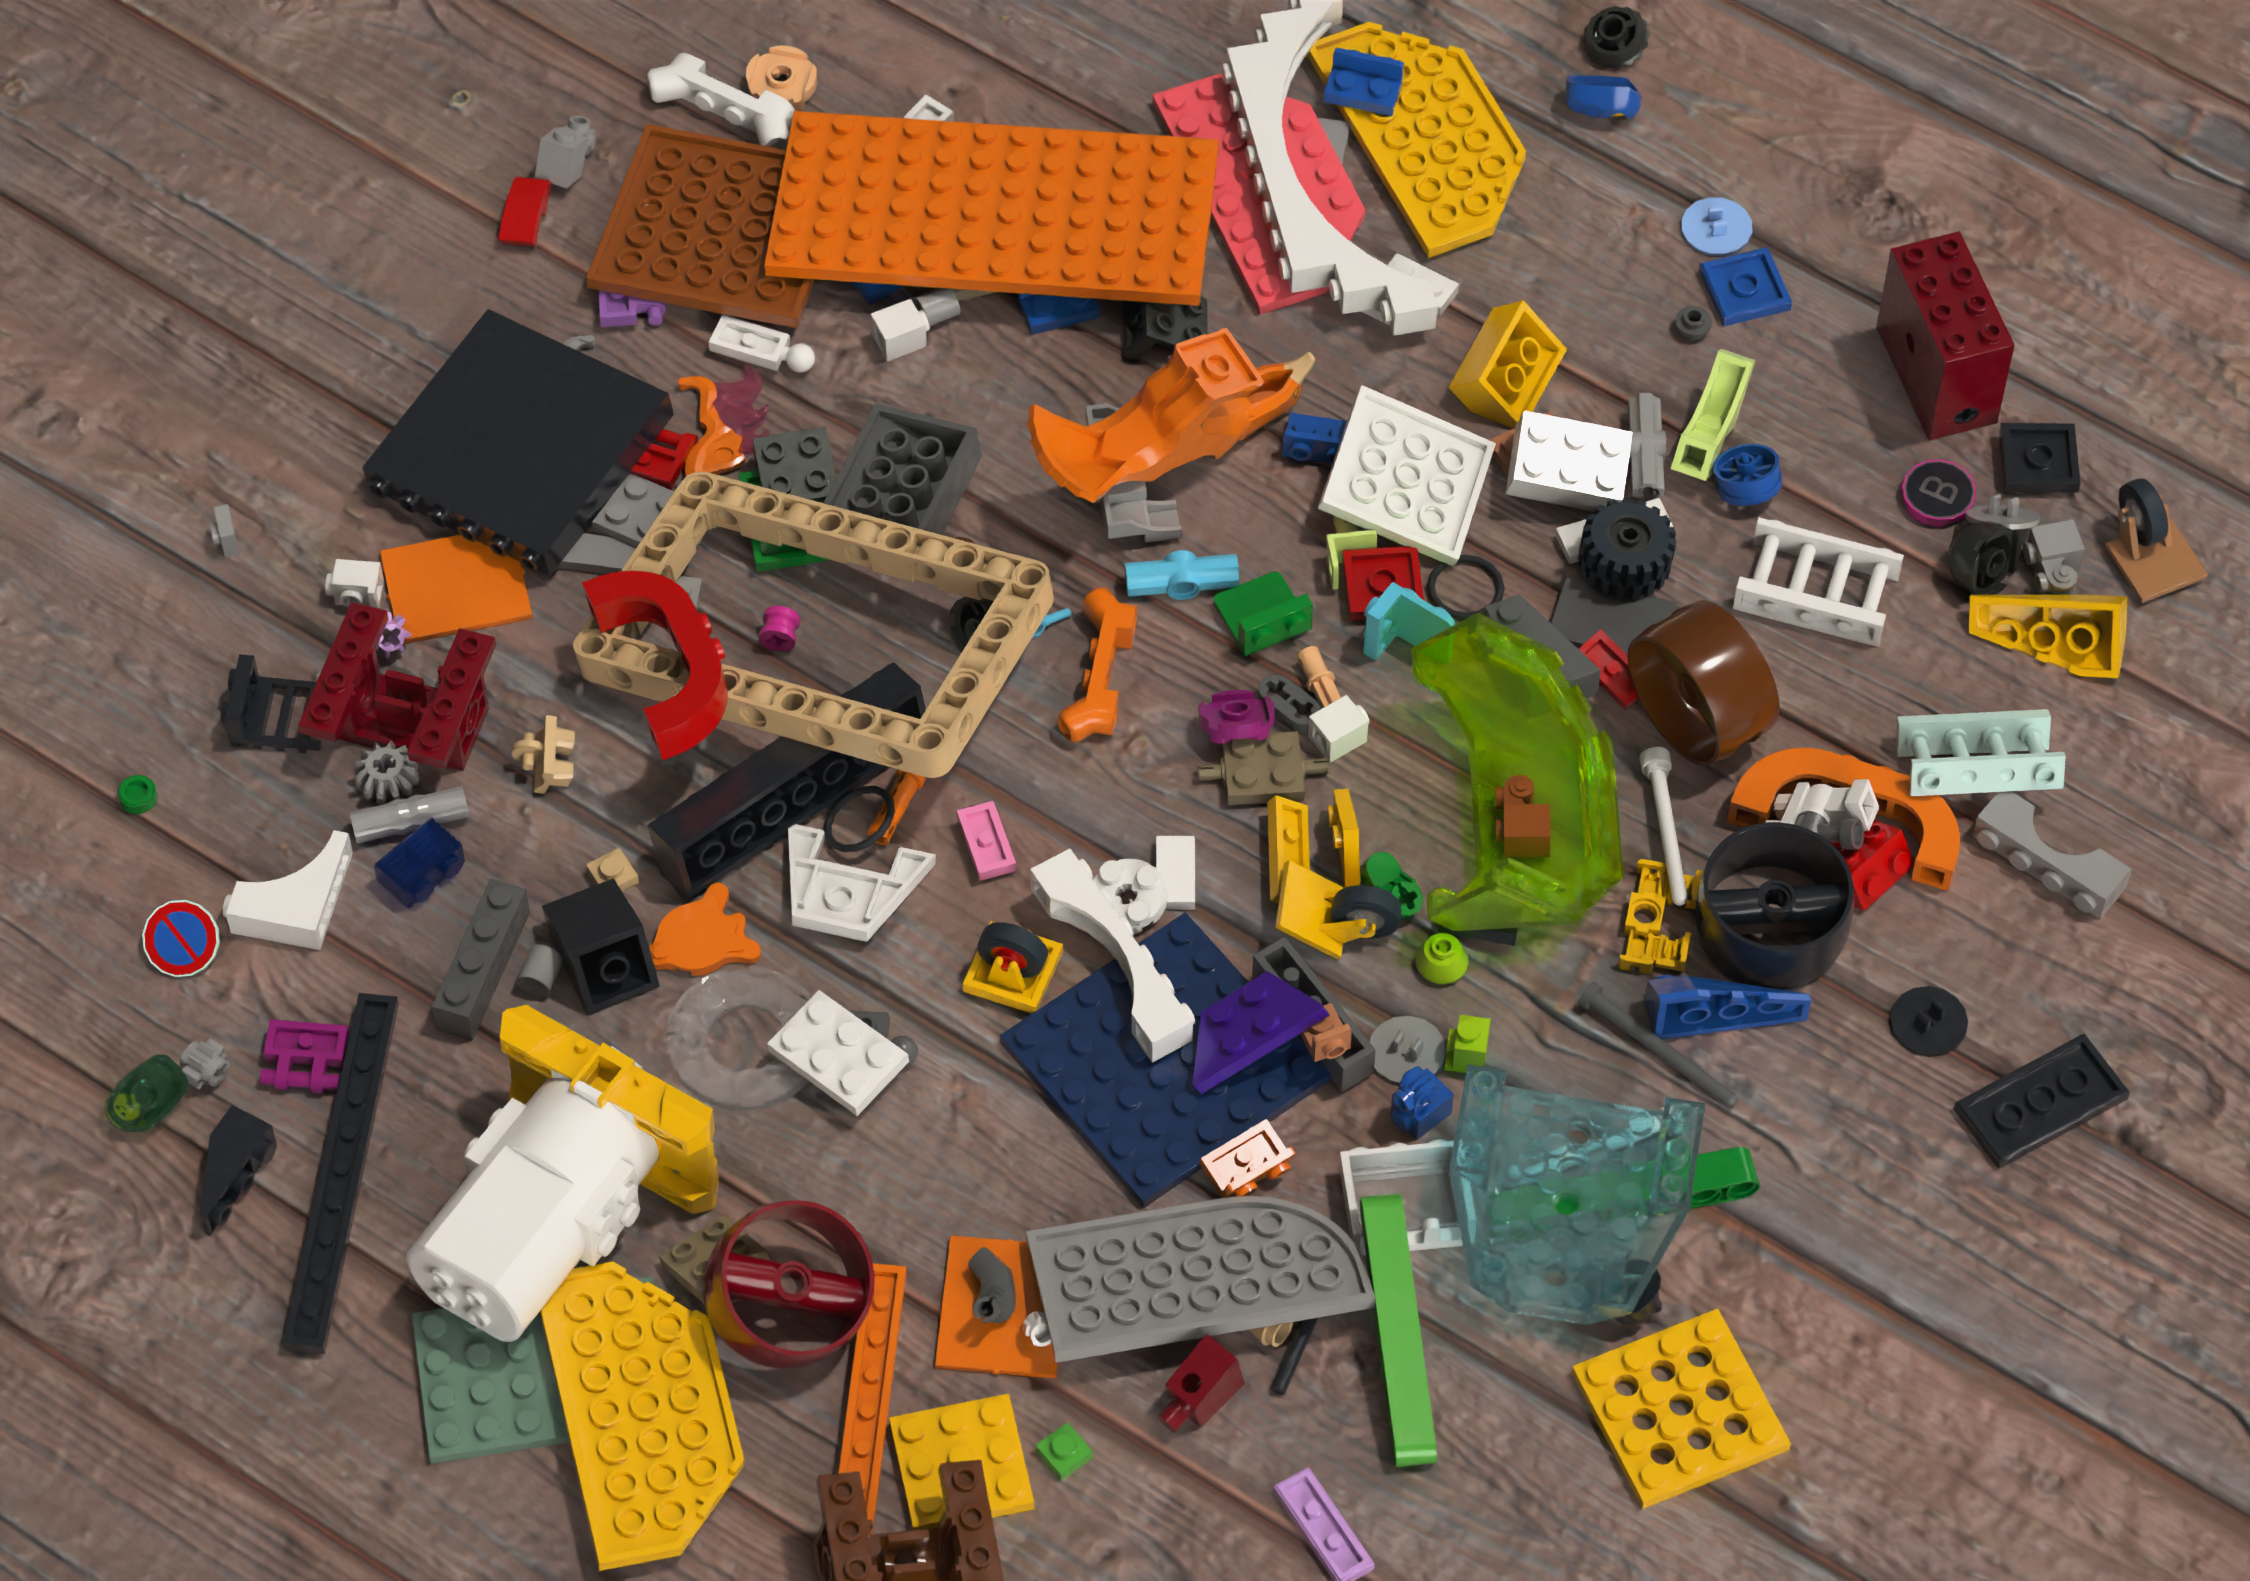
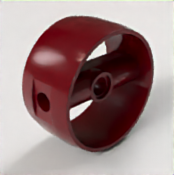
(816, 1292)

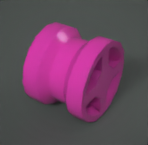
(779, 628)

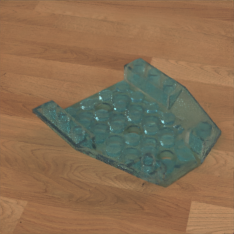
(1517, 1164)

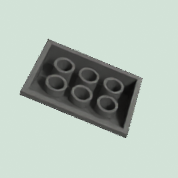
(907, 469)

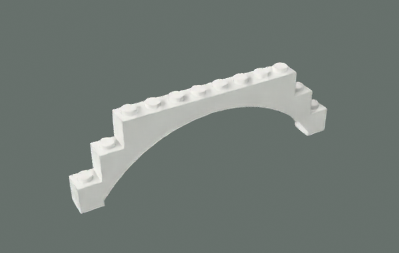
(1309, 246)

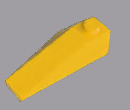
(2066, 630)

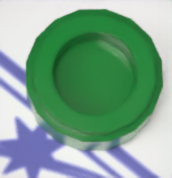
(137, 794)

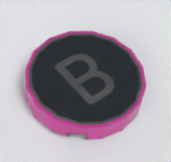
(1938, 492)

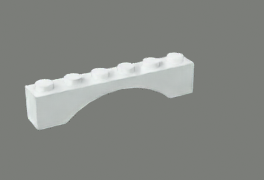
(1071, 896)

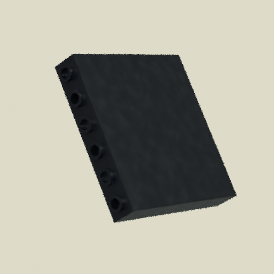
(518, 442)

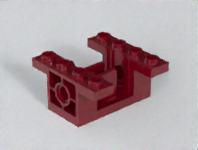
(366, 707)

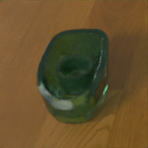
(145, 1094)

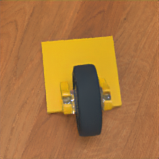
(1332, 915)

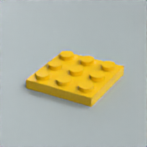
(955, 1434)

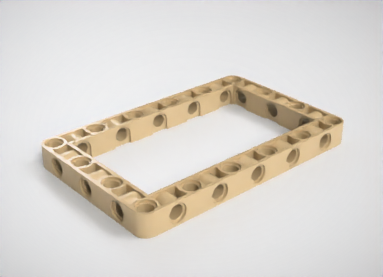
(914, 745)

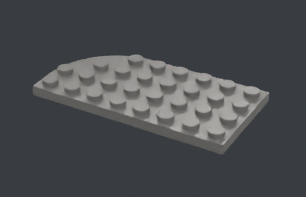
(1192, 1274)

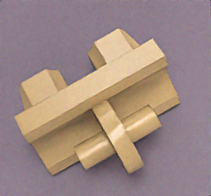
(542, 753)

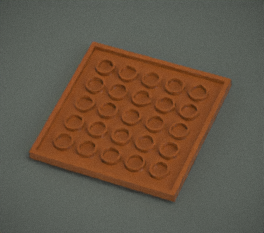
(698, 229)

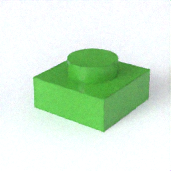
(1064, 1451)

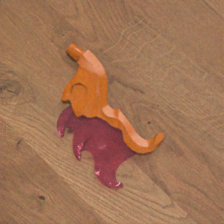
(728, 422)

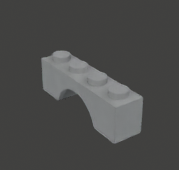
(2086, 879)

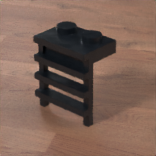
(250, 706)

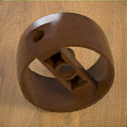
(1703, 682)

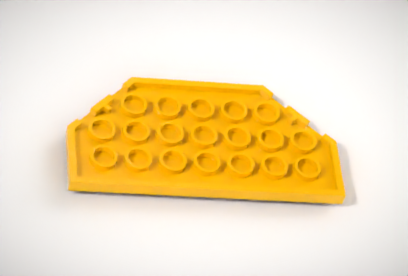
(1447, 145)
(640, 1412)

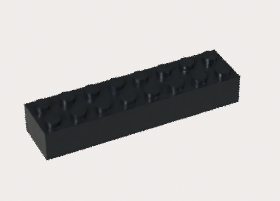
(768, 795)

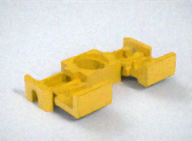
(1651, 896)

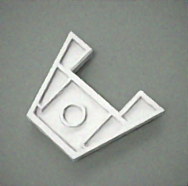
(843, 897)

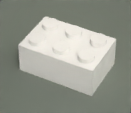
(1568, 462)

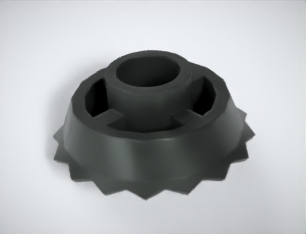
(1616, 37)

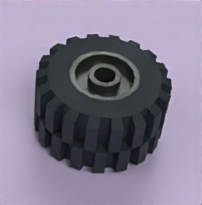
(1627, 549)

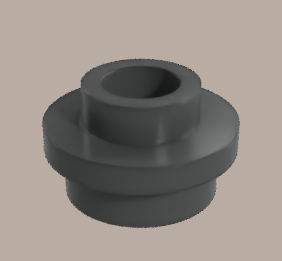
(1693, 330)

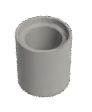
(938, 305)
(540, 970)

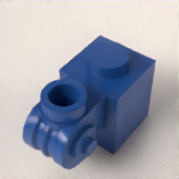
(1420, 1102)

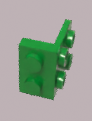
(1263, 612)

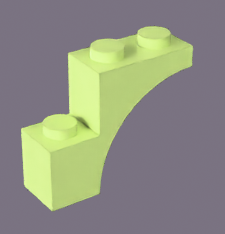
(1714, 415)

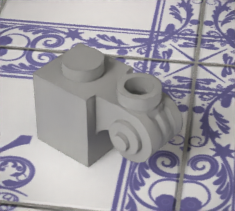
(564, 151)
(2055, 555)

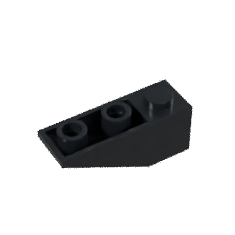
(233, 1157)

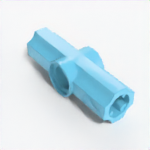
(1181, 575)

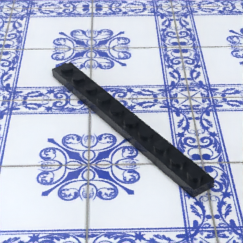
(341, 1174)

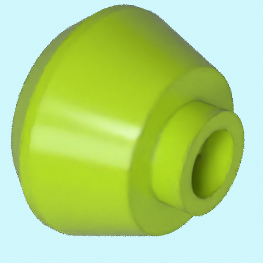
(1442, 959)

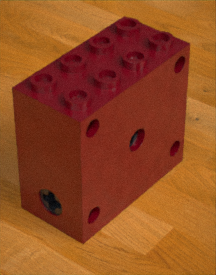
(1944, 335)

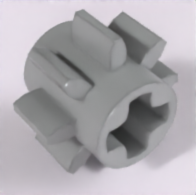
(204, 1063)

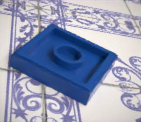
(1745, 286)

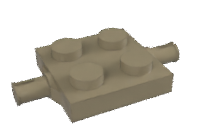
(1263, 768)

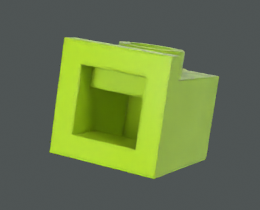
(1467, 1043)

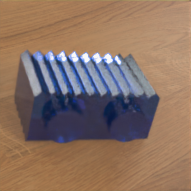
(420, 863)

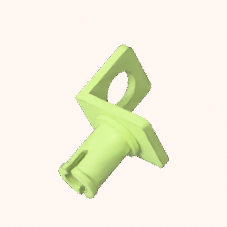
(1346, 539)

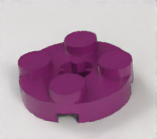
(1236, 716)

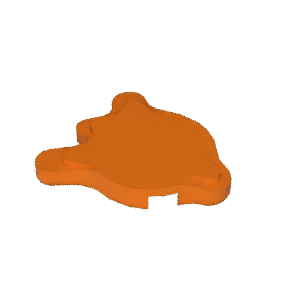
(702, 937)

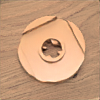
(780, 60)

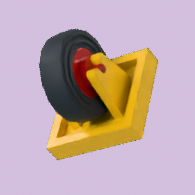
(1012, 966)

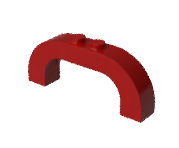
(653, 598)

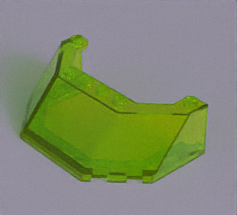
(1531, 724)

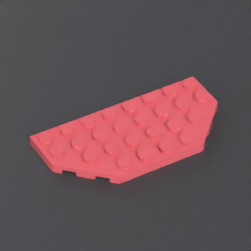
(1205, 111)

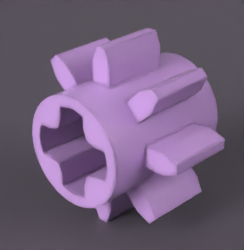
(397, 635)

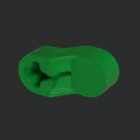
(1384, 872)

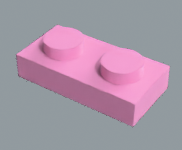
(986, 840)

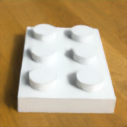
(838, 1052)

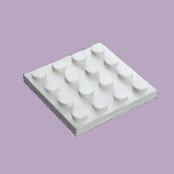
(1407, 475)

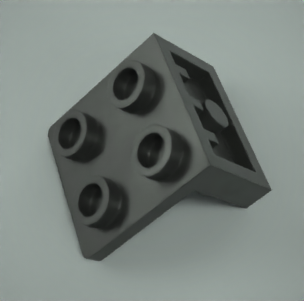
(1160, 324)
(796, 463)

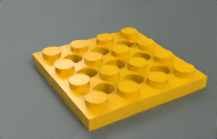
(1689, 1466)

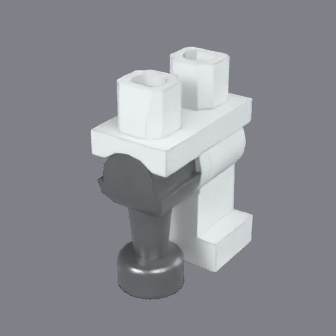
(1829, 811)

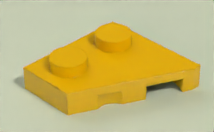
(1345, 835)

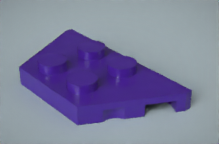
(1250, 1026)

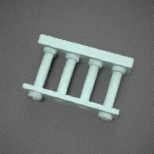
(1979, 733)

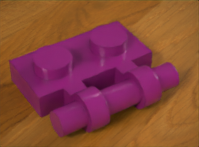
(304, 1044)

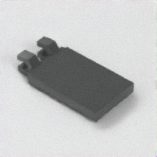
(1586, 611)

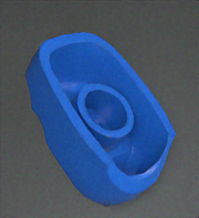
(1602, 96)

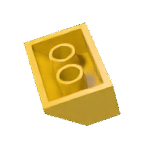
(1508, 364)

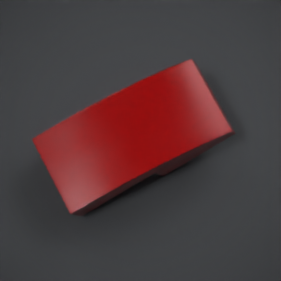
(523, 211)

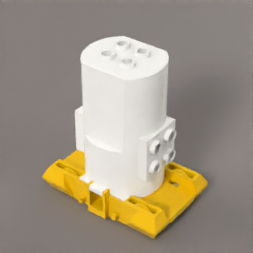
(559, 1174)

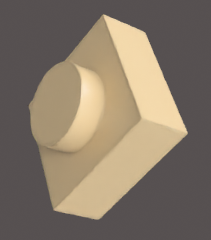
(612, 866)

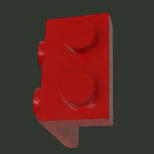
(1877, 863)

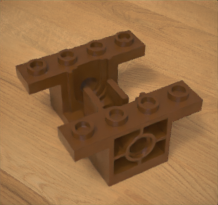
(956, 1550)

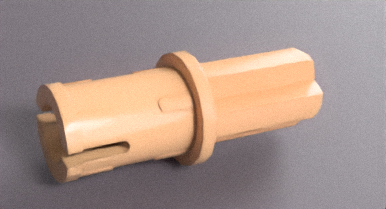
(1319, 678)

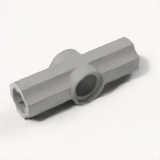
(1647, 447)

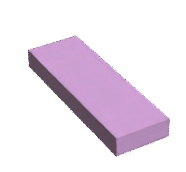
(1323, 1526)

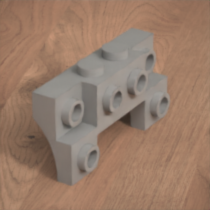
(1126, 506)

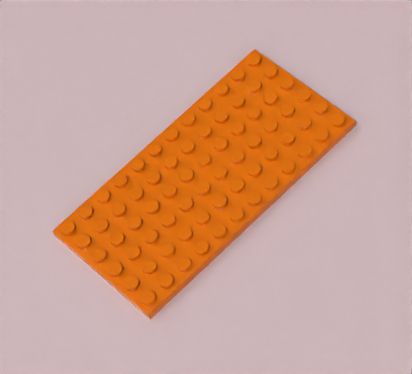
(994, 208)

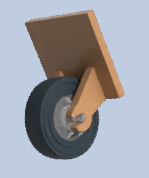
(2150, 545)

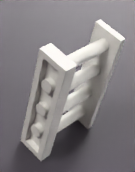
(1811, 611)

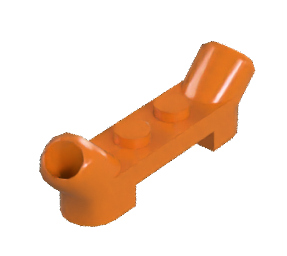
(1099, 708)

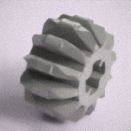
(385, 773)

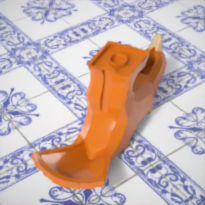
(1184, 411)

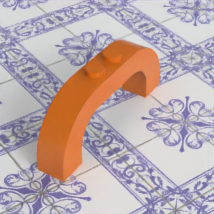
(1925, 816)

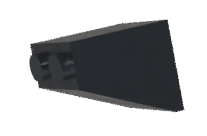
(601, 945)

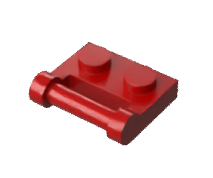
(664, 464)

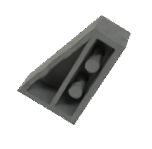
(1525, 619)

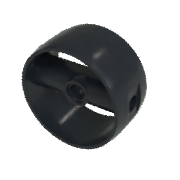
(1734, 912)

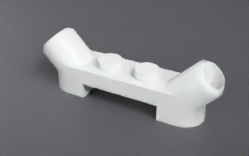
(687, 79)

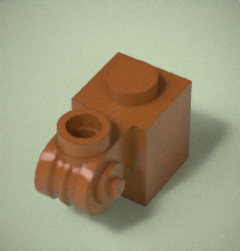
(1525, 824)

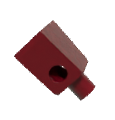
(1201, 1385)

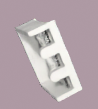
(1422, 1179)

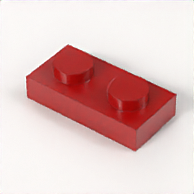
(1613, 666)

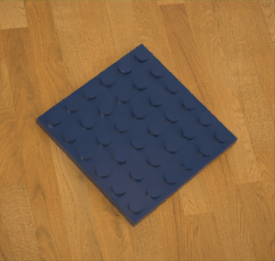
(1144, 1113)

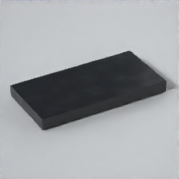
(2041, 1101)

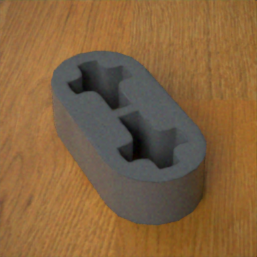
(1291, 702)

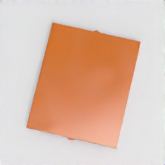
(453, 586)
(989, 1346)

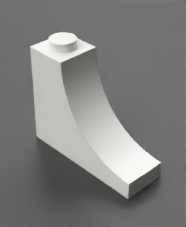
(295, 906)

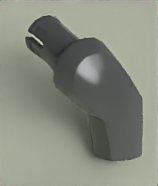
(997, 1288)

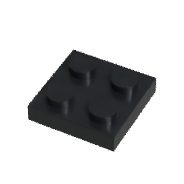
(2039, 457)

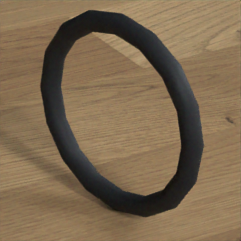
(1470, 559)
(874, 837)

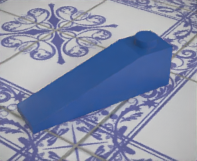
(1704, 1005)

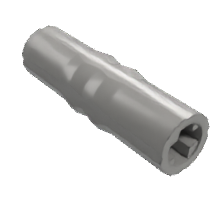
(408, 814)

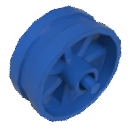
(1751, 474)

